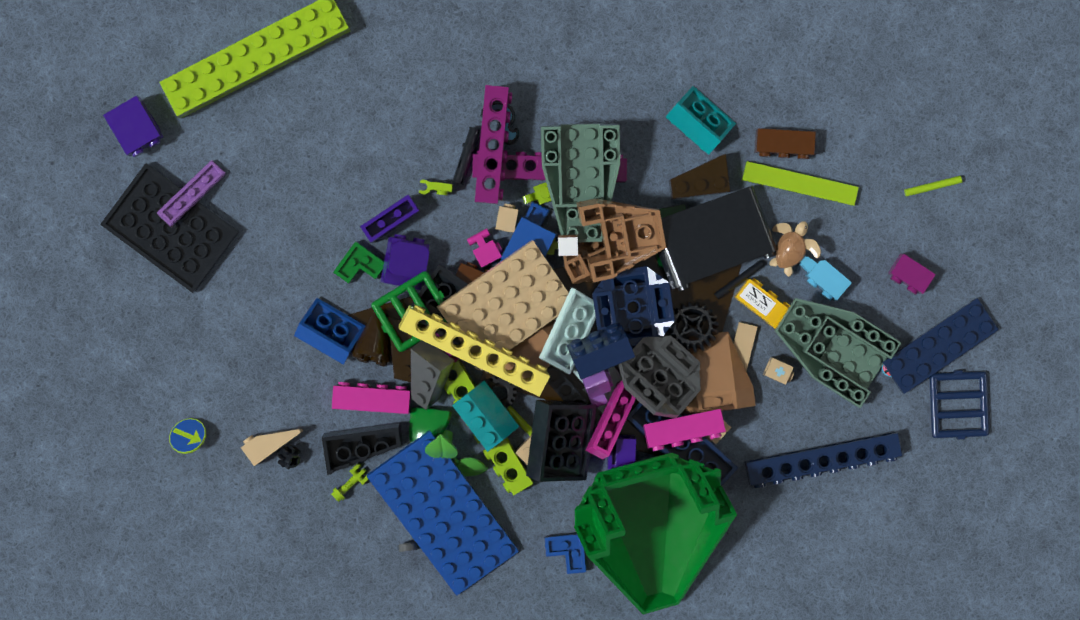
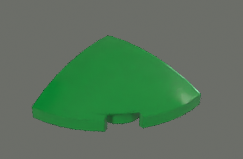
(425, 420)

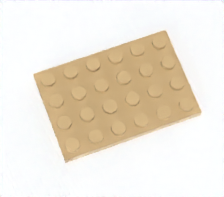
(508, 300)

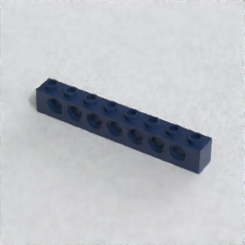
(891, 452)

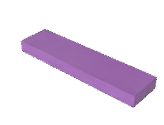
(191, 193)

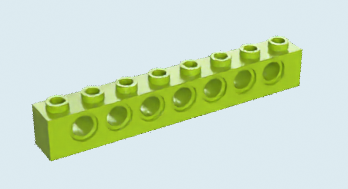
(513, 461)

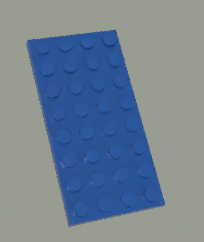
(442, 514)

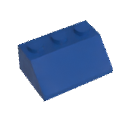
(329, 330)

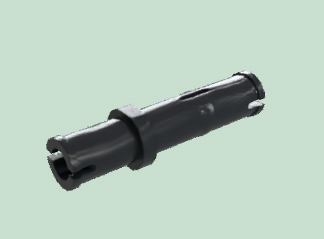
(466, 155)

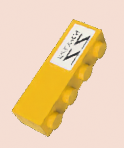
(762, 302)

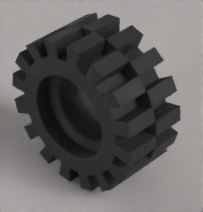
(511, 390)

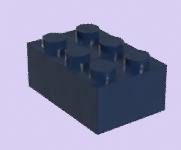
(600, 350)

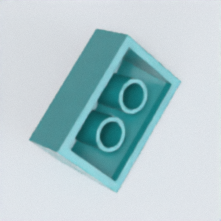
(700, 120)
(485, 416)

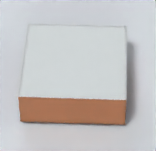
(568, 245)

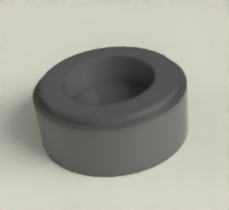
(408, 547)

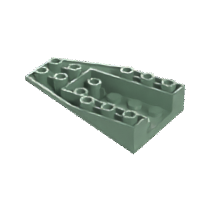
(836, 347)

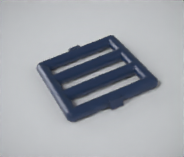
(936, 414)

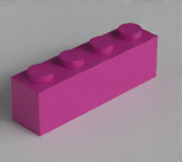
(371, 399)
(611, 422)
(684, 428)

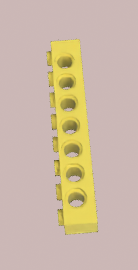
(533, 384)

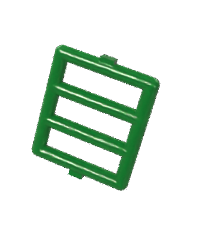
(392, 296)

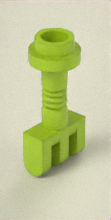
(338, 493)

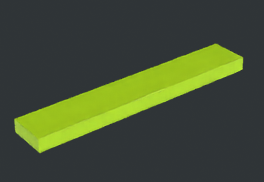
(800, 183)

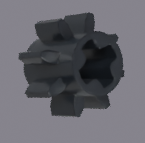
(289, 456)

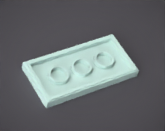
(572, 323)

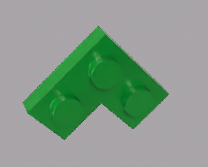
(357, 259)

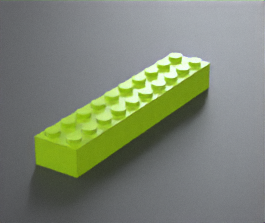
(254, 57)

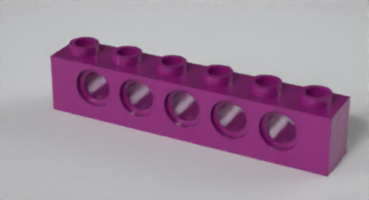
(492, 95)

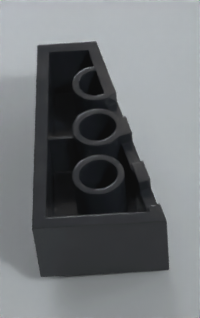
(358, 445)

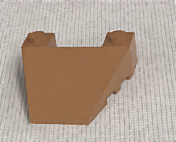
(627, 233)

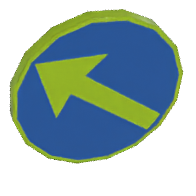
(187, 436)

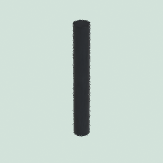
(739, 279)

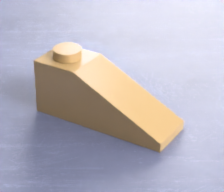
(266, 444)

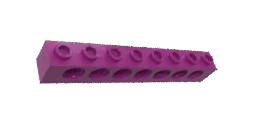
(521, 173)

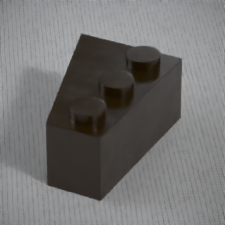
(703, 180)
(401, 360)

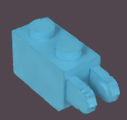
(825, 277)

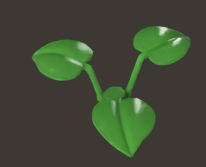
(443, 448)

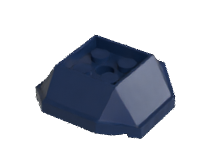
(648, 291)

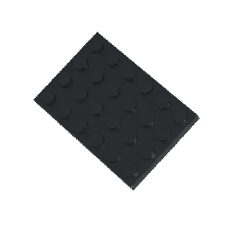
(181, 251)

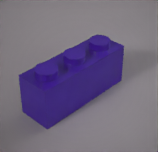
(390, 219)

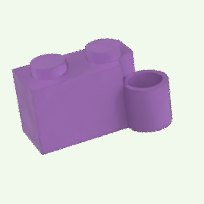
(597, 386)

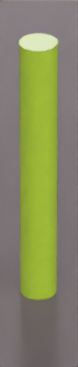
(932, 186)
(521, 422)

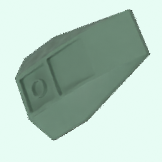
(579, 166)

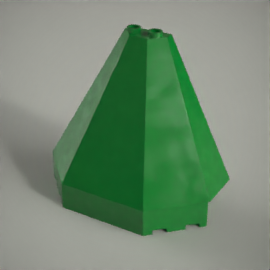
(653, 526)

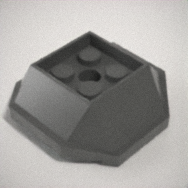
(674, 368)

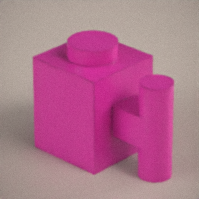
(486, 252)

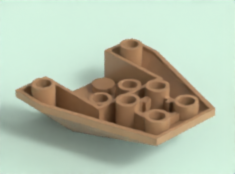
(722, 378)

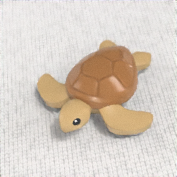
(792, 246)

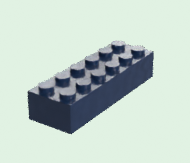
(700, 451)

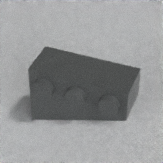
(428, 373)

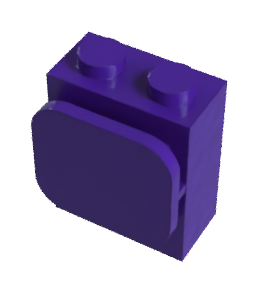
(133, 126)
(404, 260)
(624, 452)

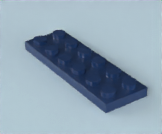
(940, 346)

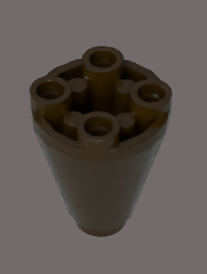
(373, 343)

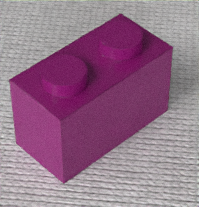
(911, 274)

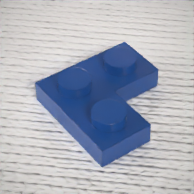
(570, 547)

